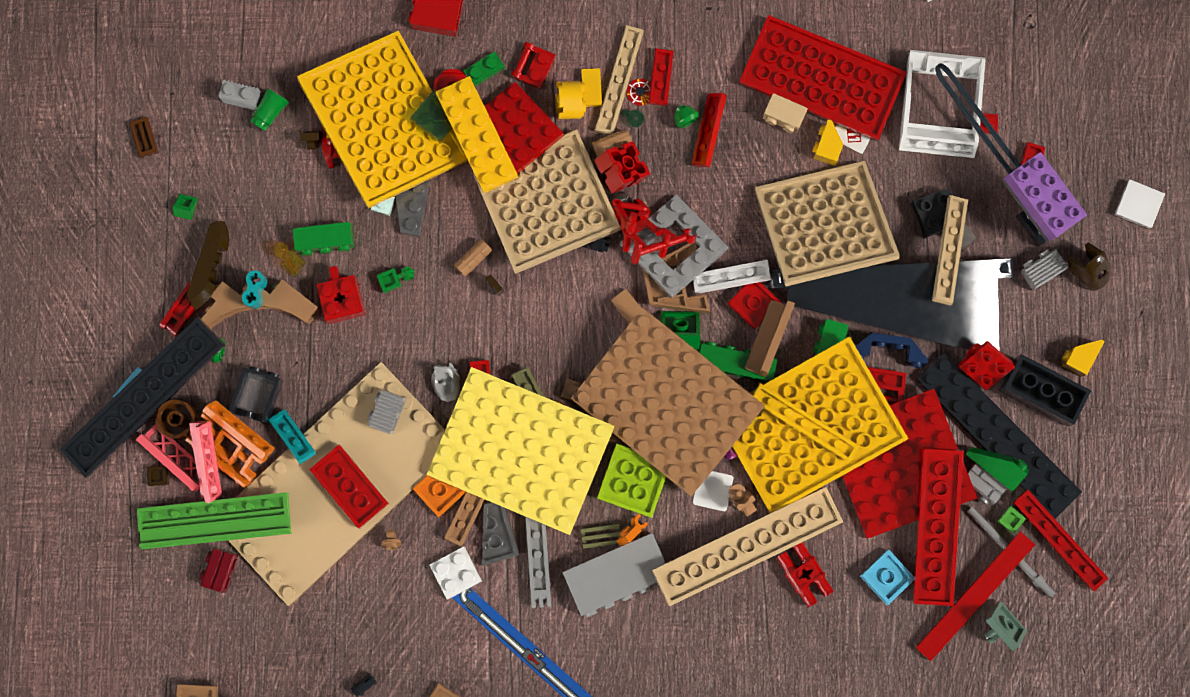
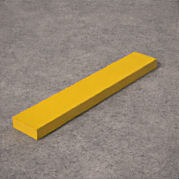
(806, 423)

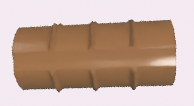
(611, 141)
(472, 257)

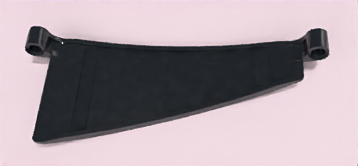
(901, 299)

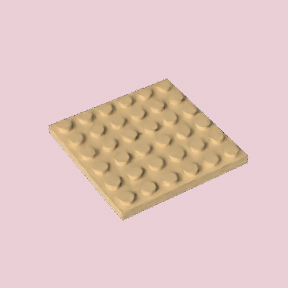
(551, 206)
(826, 223)

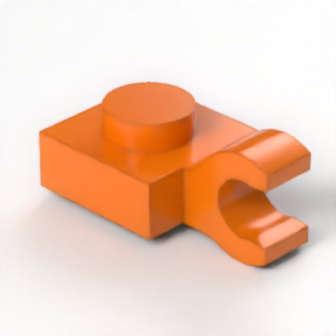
(630, 533)

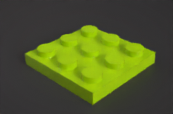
(631, 482)

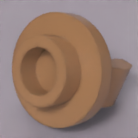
(391, 542)

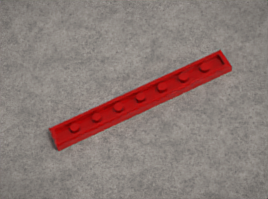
(975, 596)

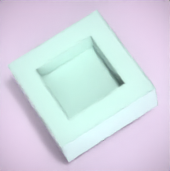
(384, 207)

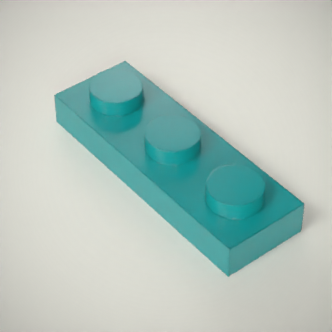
(292, 436)

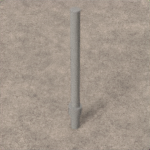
(1037, 579)

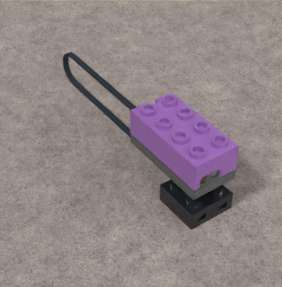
(1035, 185)

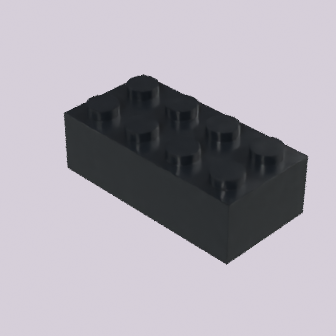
(1045, 390)

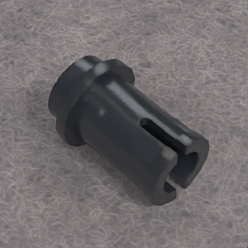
(363, 685)

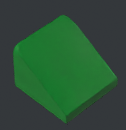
(185, 206)

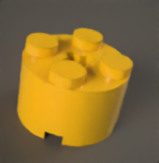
(569, 100)

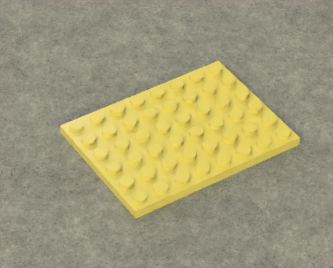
(520, 450)

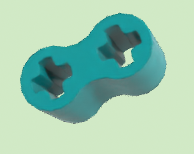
(254, 290)

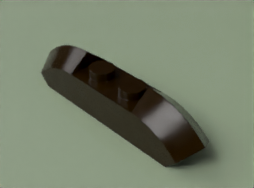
(215, 242)

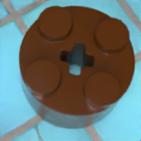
(167, 418)

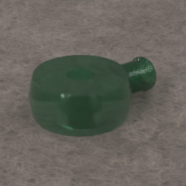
(631, 115)

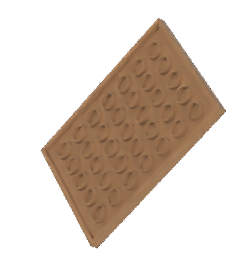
(667, 401)

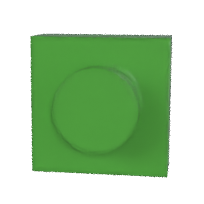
(1011, 520)

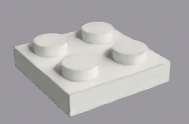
(455, 573)

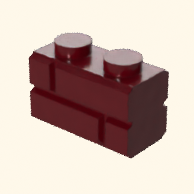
(218, 570)

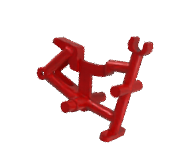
(638, 221)

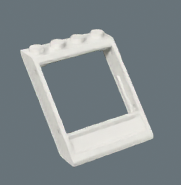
(938, 138)

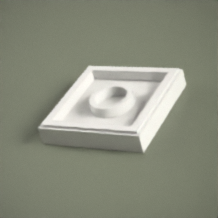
(1139, 204)

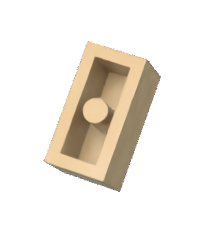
(784, 113)

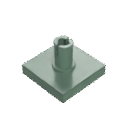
(1004, 626)

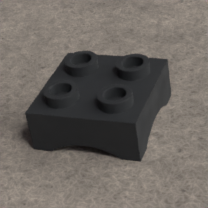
(931, 212)

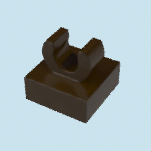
(311, 137)

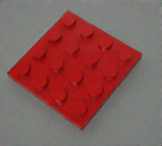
(522, 126)

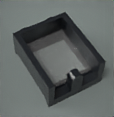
(256, 394)

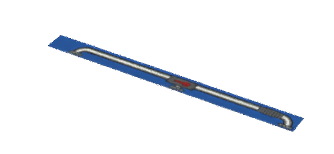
(519, 644)

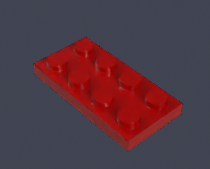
(349, 486)

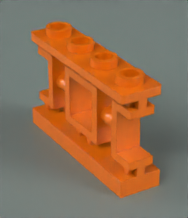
(239, 434)

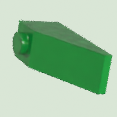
(1002, 467)

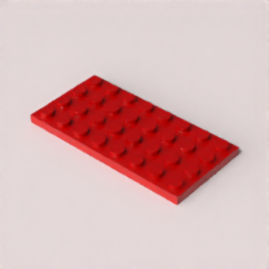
(823, 77)

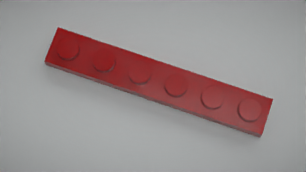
(1060, 540)

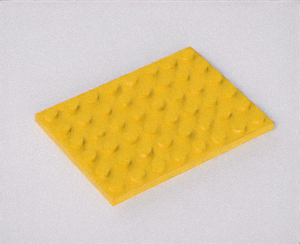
(367, 113)
(840, 394)

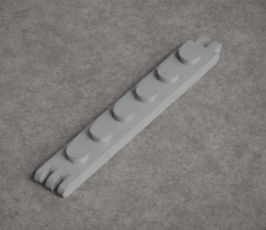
(538, 562)

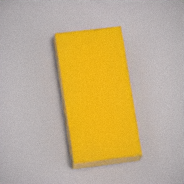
(592, 82)

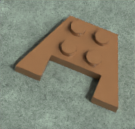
(659, 298)

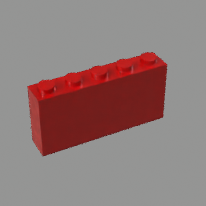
(436, 16)

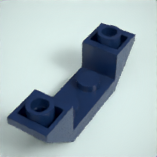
(914, 355)

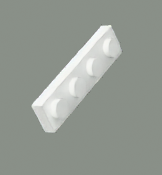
(732, 276)

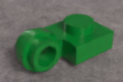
(390, 279)

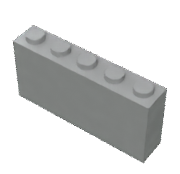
(614, 575)

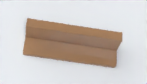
(769, 337)

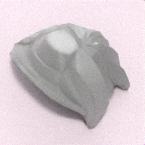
(446, 382)

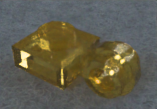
(291, 260)

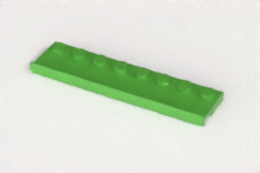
(214, 521)

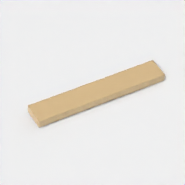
(619, 80)
(950, 250)

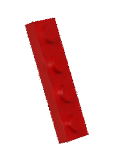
(709, 130)

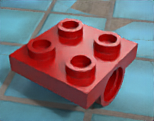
(986, 364)

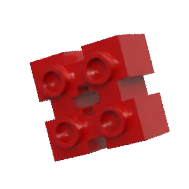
(622, 167)

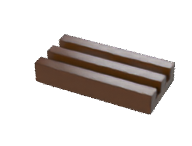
(148, 152)

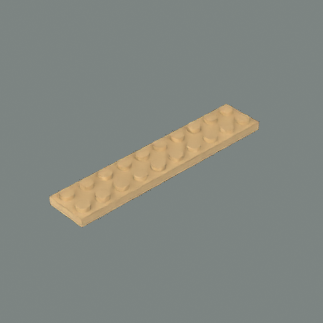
(747, 546)

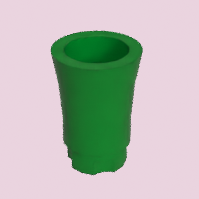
(268, 109)

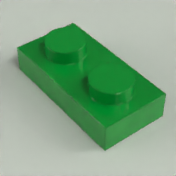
(484, 69)

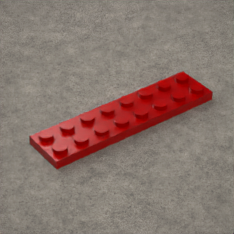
(938, 526)

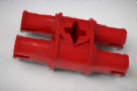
(801, 585)

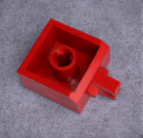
(331, 292)

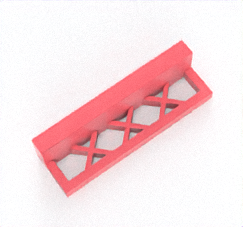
(205, 460)
(167, 461)

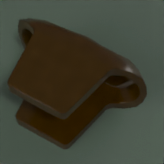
(1089, 273)

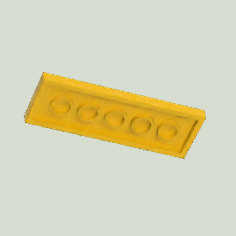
(477, 135)

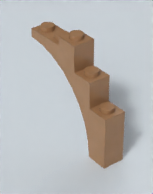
(282, 298)

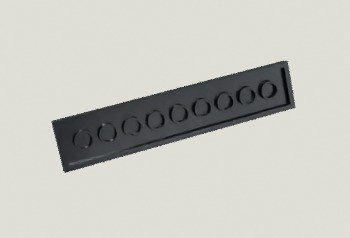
(142, 397)
(998, 433)

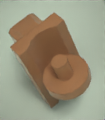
(741, 499)

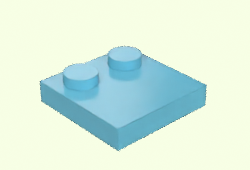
(887, 577)

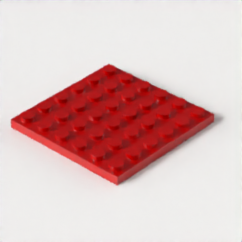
(888, 486)

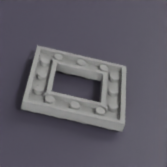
(709, 249)

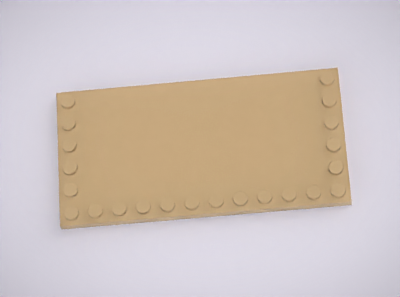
(318, 523)

